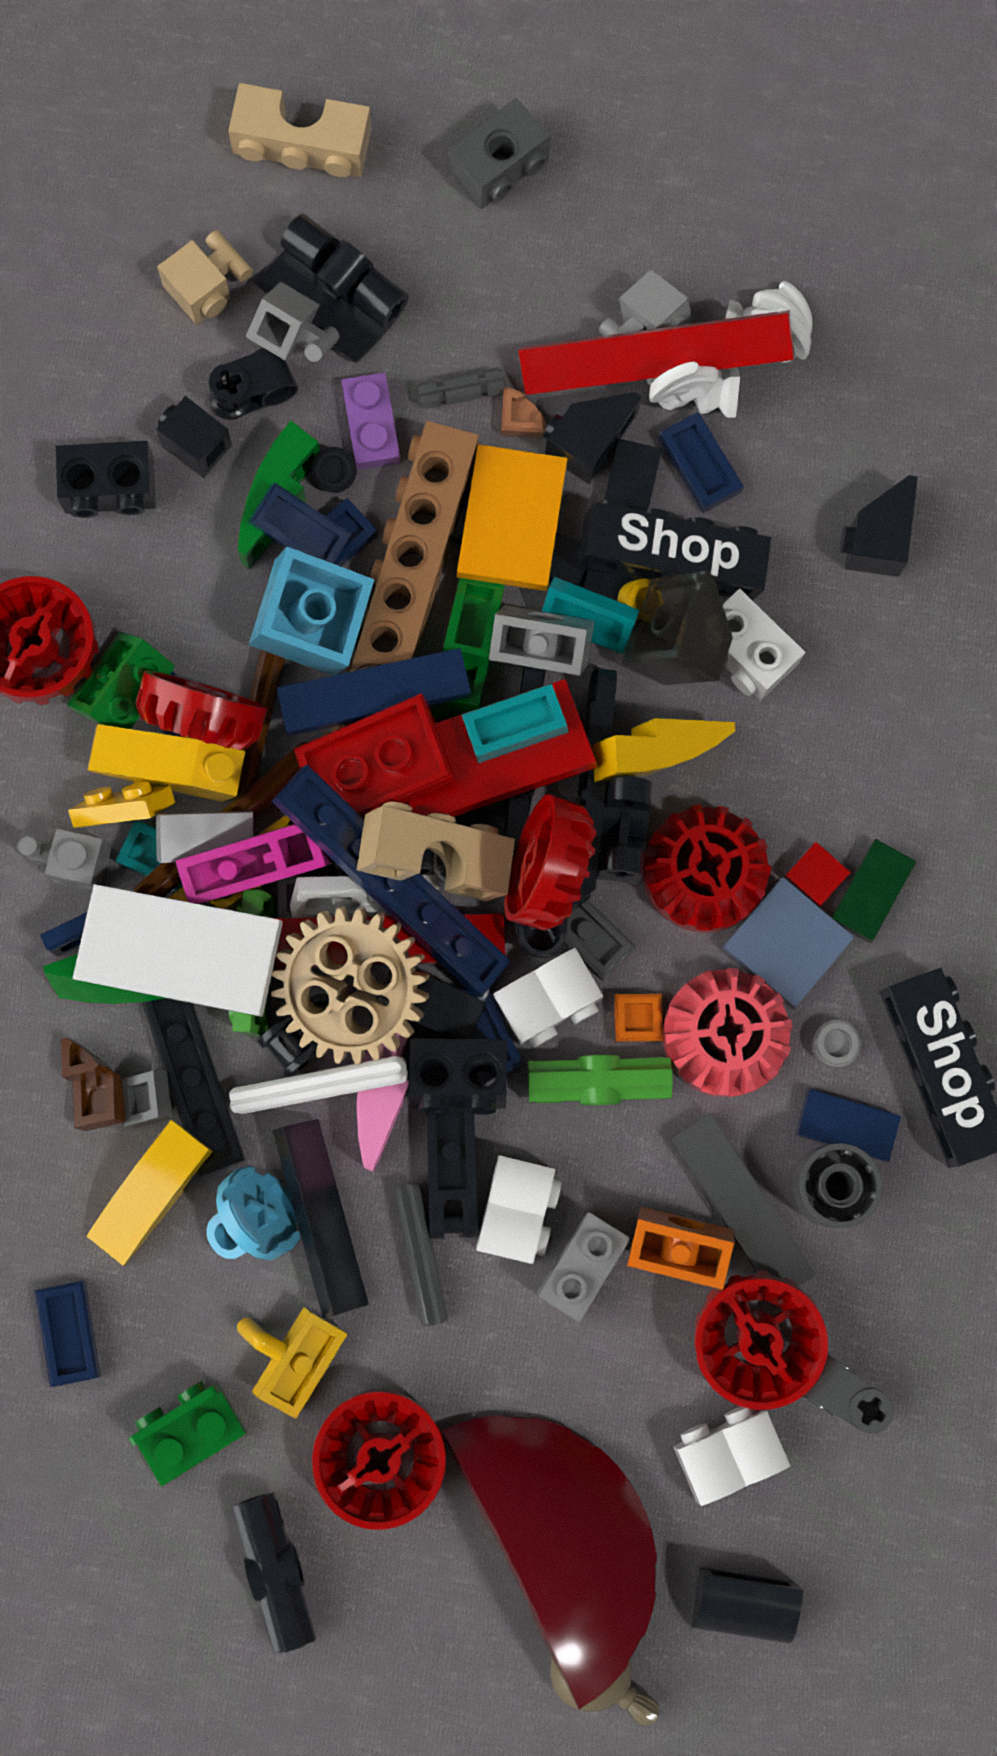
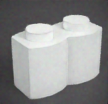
(548, 998)
(517, 1210)
(730, 1455)

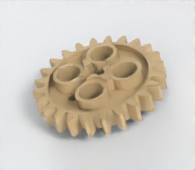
(335, 1025)

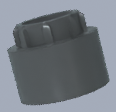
(862, 1179)

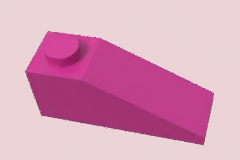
(249, 864)

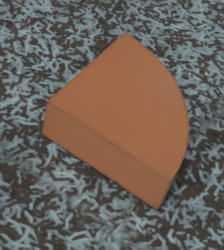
(521, 416)

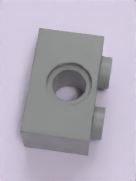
(541, 640)
(583, 1266)

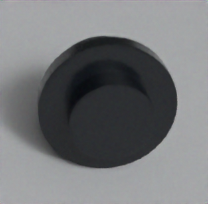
(334, 469)

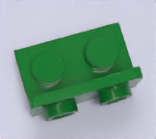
(114, 683)
(187, 1433)

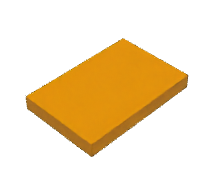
(512, 517)

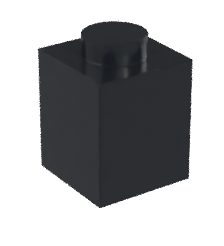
(193, 436)

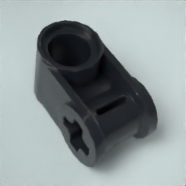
(254, 382)
(275, 1035)

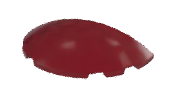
(569, 1538)

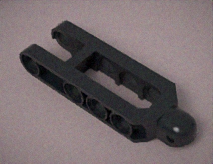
(590, 795)

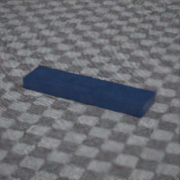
(367, 691)

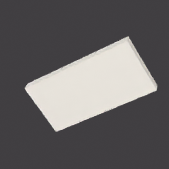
(178, 950)

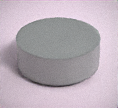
(836, 1044)

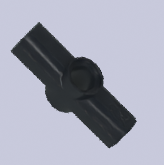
(274, 1573)

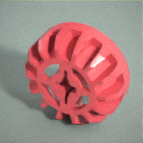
(731, 1074)

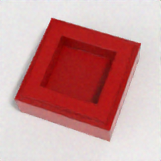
(817, 874)

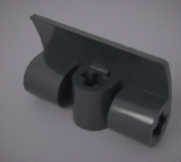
(340, 280)

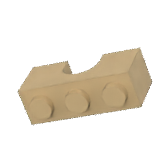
(332, 144)
(474, 856)

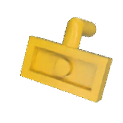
(132, 803)
(295, 1361)

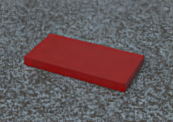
(510, 773)

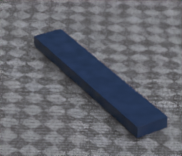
(412, 902)

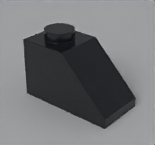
(590, 432)
(882, 532)
(446, 1011)

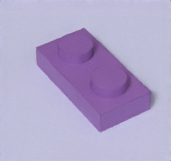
(371, 421)

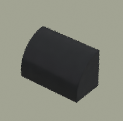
(747, 1605)

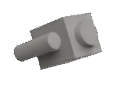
(650, 305)
(285, 324)
(71, 858)

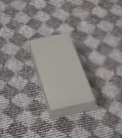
(193, 833)

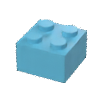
(311, 611)

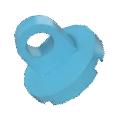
(255, 1215)

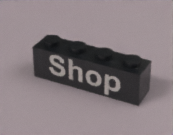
(659, 546)
(945, 1065)

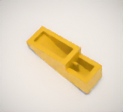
(657, 746)
(149, 1192)

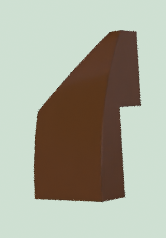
(96, 1088)

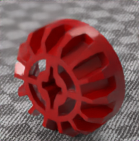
(35, 610)
(199, 710)
(549, 863)
(721, 906)
(775, 1376)
(342, 1485)

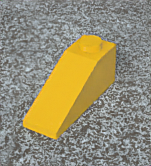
(167, 760)

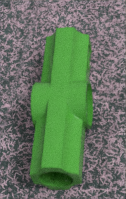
(599, 1080)

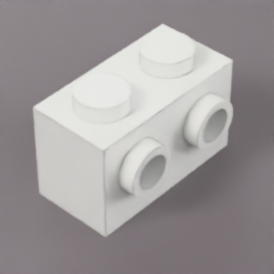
(759, 650)

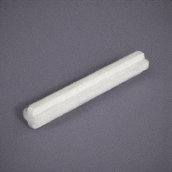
(318, 1085)

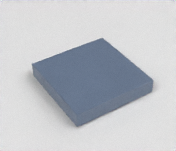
(788, 942)

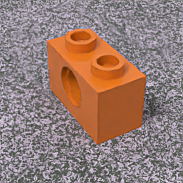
(681, 1248)

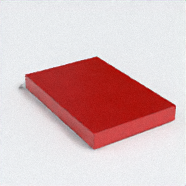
(382, 757)

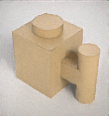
(199, 280)

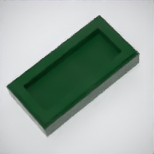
(873, 890)

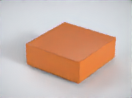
(638, 1018)

